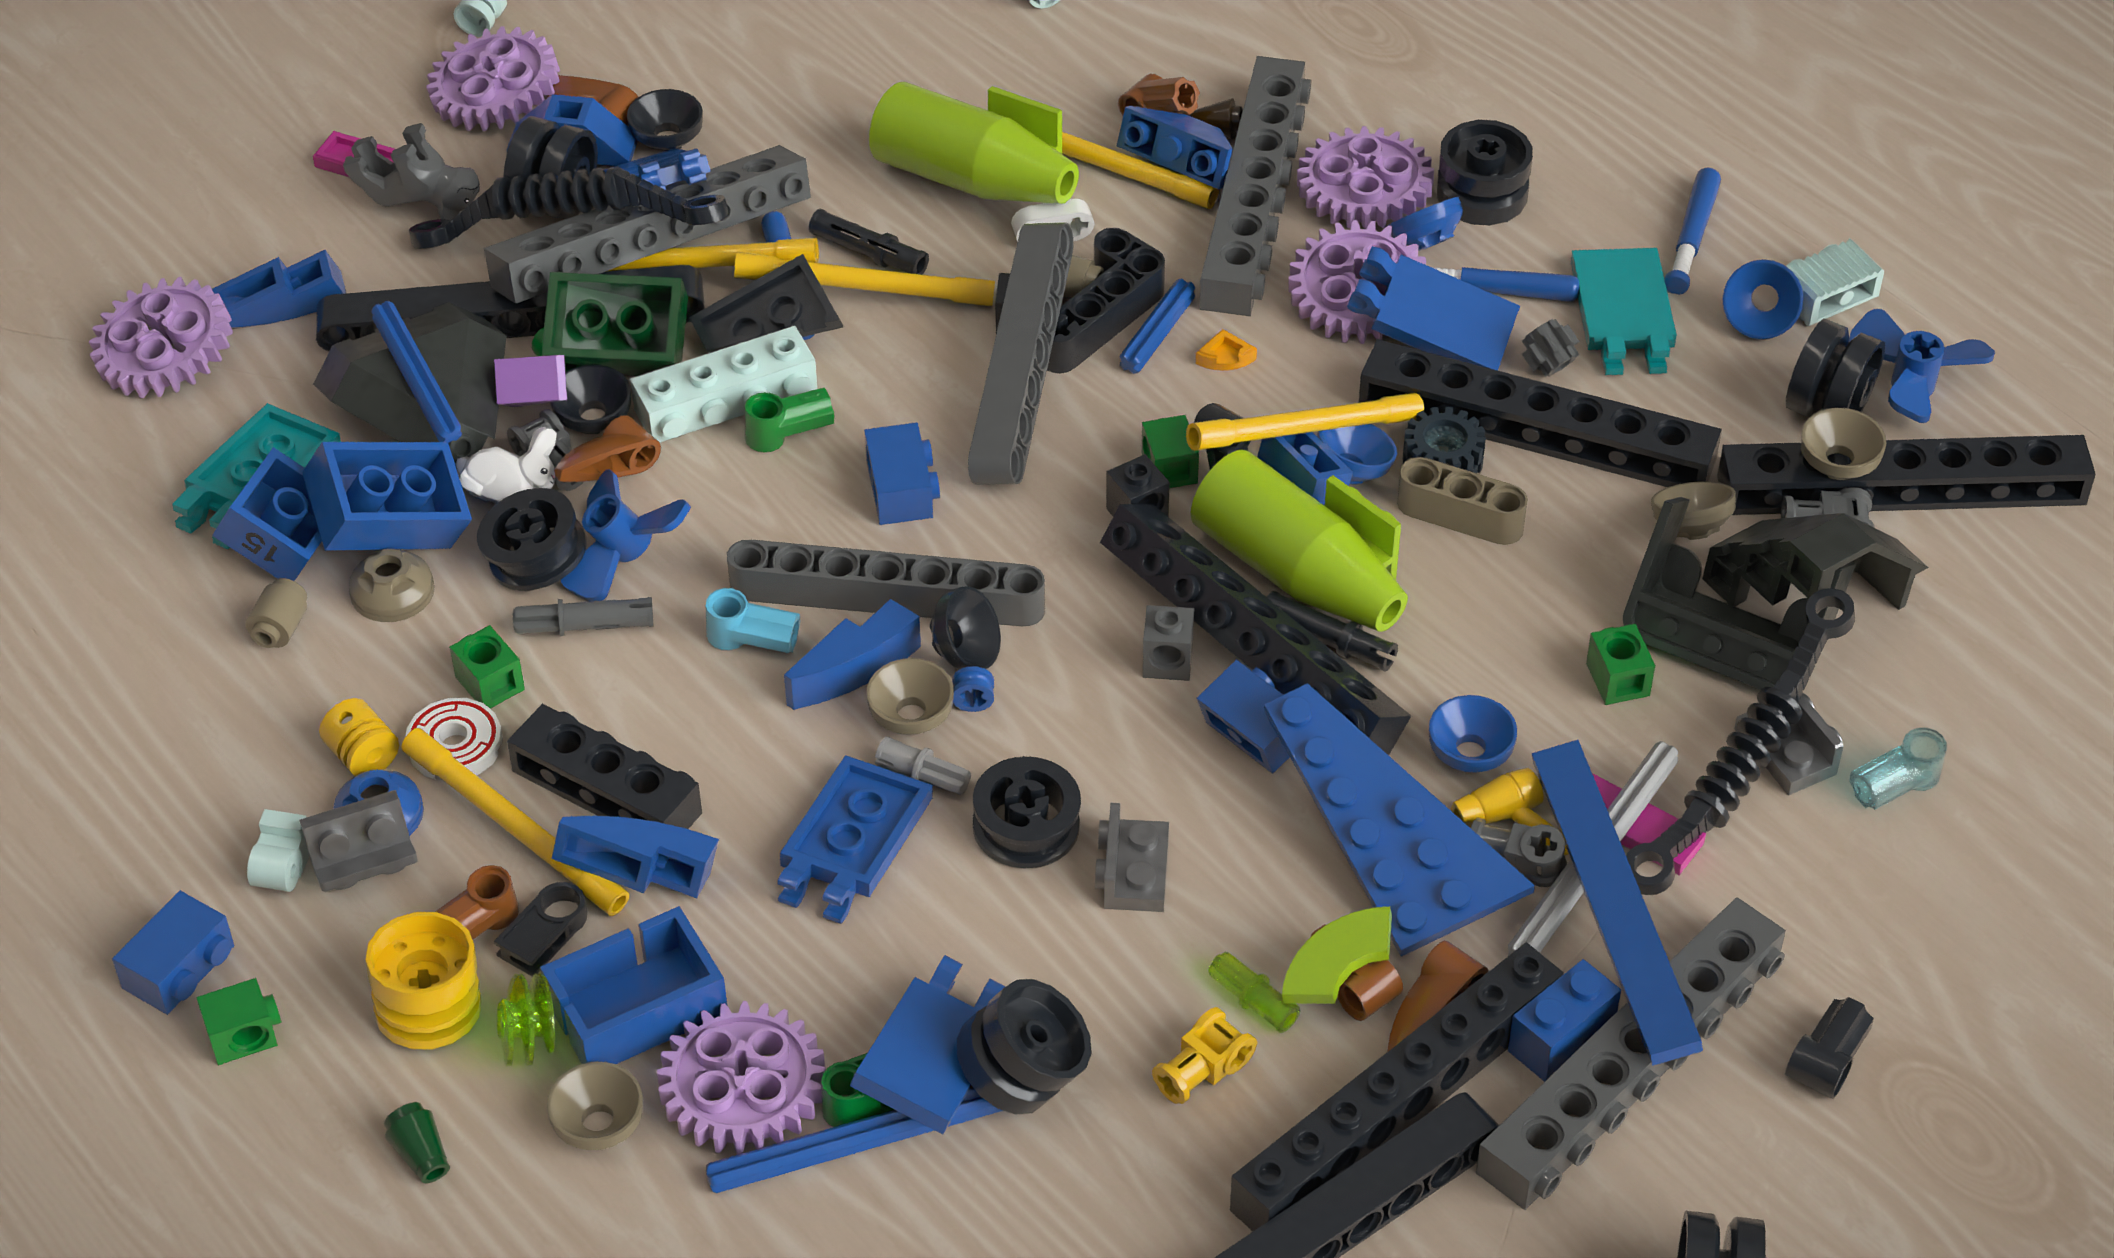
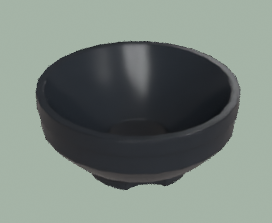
(665, 111)
(589, 389)
(973, 629)

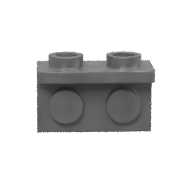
(1808, 753)
(358, 841)
(1134, 862)

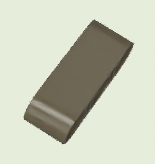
(1462, 500)

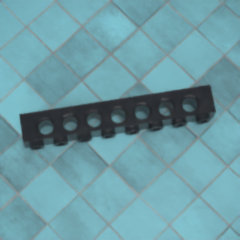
(1548, 417)
(1921, 474)
(1247, 619)
(1392, 1090)

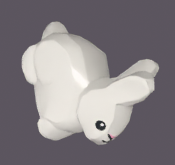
(498, 473)

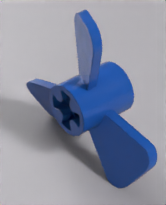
(1917, 361)
(618, 536)

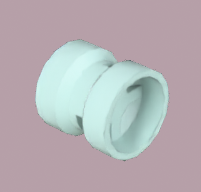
(477, 15)

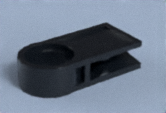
(537, 936)

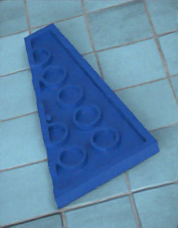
(1391, 828)

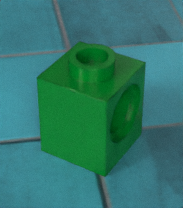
(1168, 449)
(1620, 664)
(487, 667)
(239, 1020)

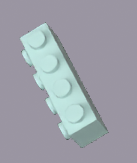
(719, 383)

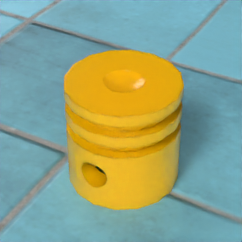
(362, 742)

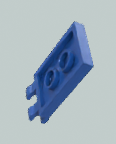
(670, 167)
(1433, 310)
(851, 834)
(915, 1054)

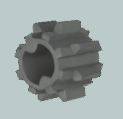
(1550, 347)

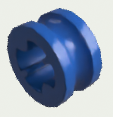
(973, 689)

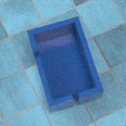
(627, 1008)

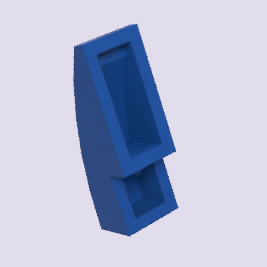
(280, 292)
(852, 655)
(636, 852)

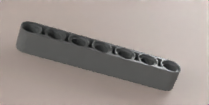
(1021, 354)
(870, 578)

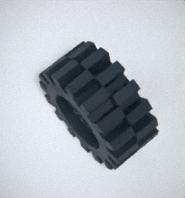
(1462, 438)

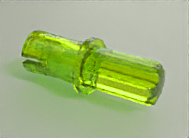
(1254, 991)

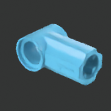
(736, 622)

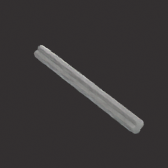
(1623, 813)

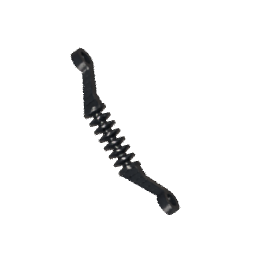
(568, 194)
(1746, 748)

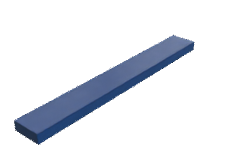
(1617, 904)

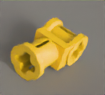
(1207, 1053)

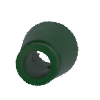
(417, 1140)

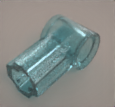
(1908, 767)

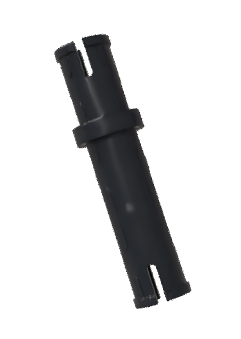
(906, 257)
(1345, 637)

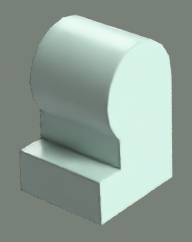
(279, 853)

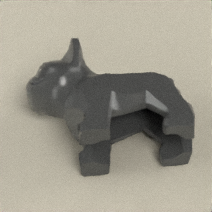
(413, 176)

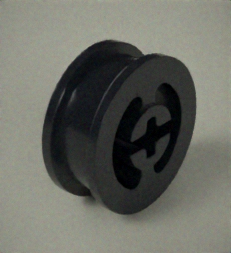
(538, 554)
(1026, 834)

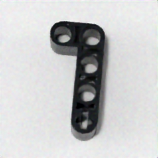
(1125, 291)

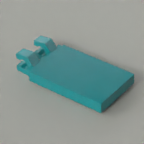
(1624, 305)
(232, 465)

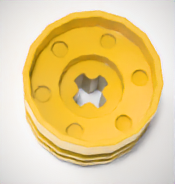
(423, 980)

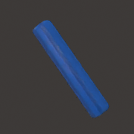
(1157, 326)

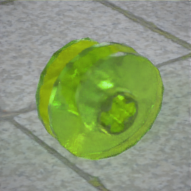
(526, 1015)

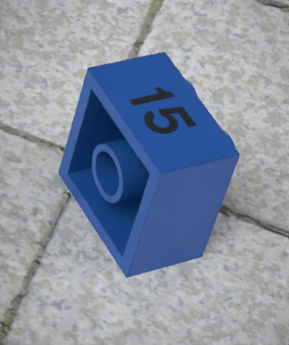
(273, 519)

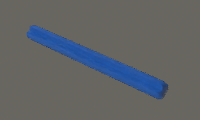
(830, 1145)

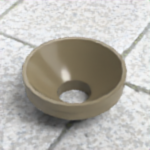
(1844, 433)
(1708, 507)
(392, 596)
(910, 683)
(595, 1089)

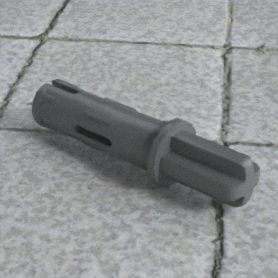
(583, 616)

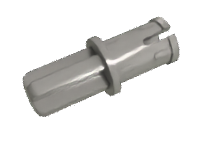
(921, 765)

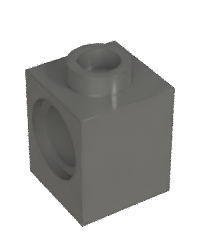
(1168, 642)

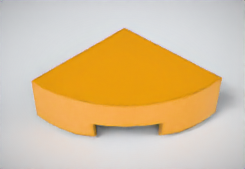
(1226, 352)

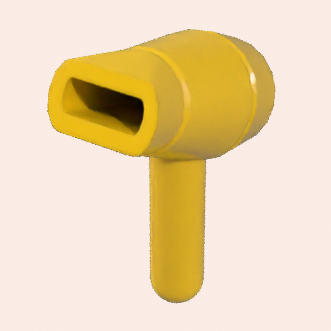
(1503, 798)

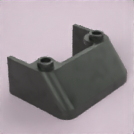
(1706, 629)

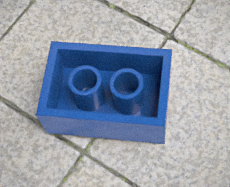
(386, 495)

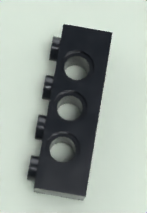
(600, 772)

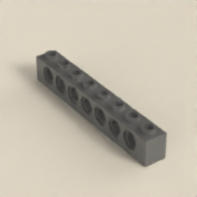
(1253, 187)
(612, 237)
(1713, 975)

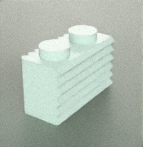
(1836, 280)

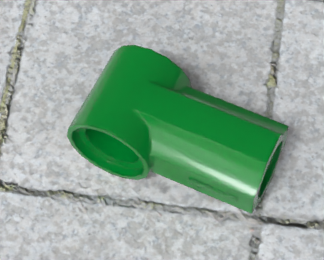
(773, 418)

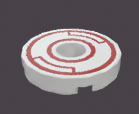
(466, 719)

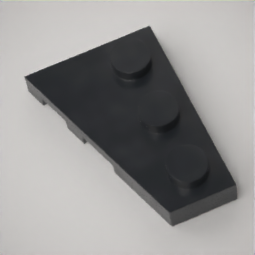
(767, 305)

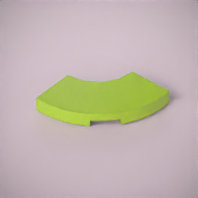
(1336, 953)

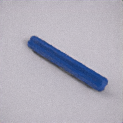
(416, 372)

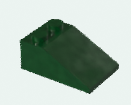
(616, 321)

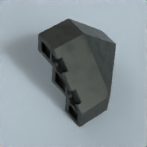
(459, 354)
(1807, 554)

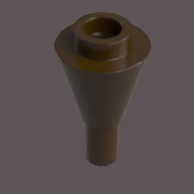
(1221, 115)

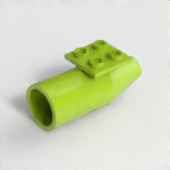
(988, 153)
(1320, 555)

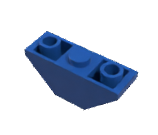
(612, 136)
(1177, 143)

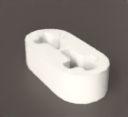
(1057, 214)

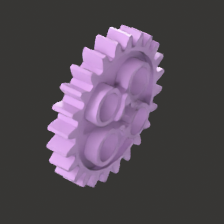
(493, 78)
(1365, 177)
(1330, 272)
(144, 359)
(741, 1077)

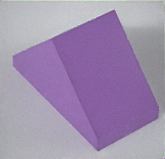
(530, 380)

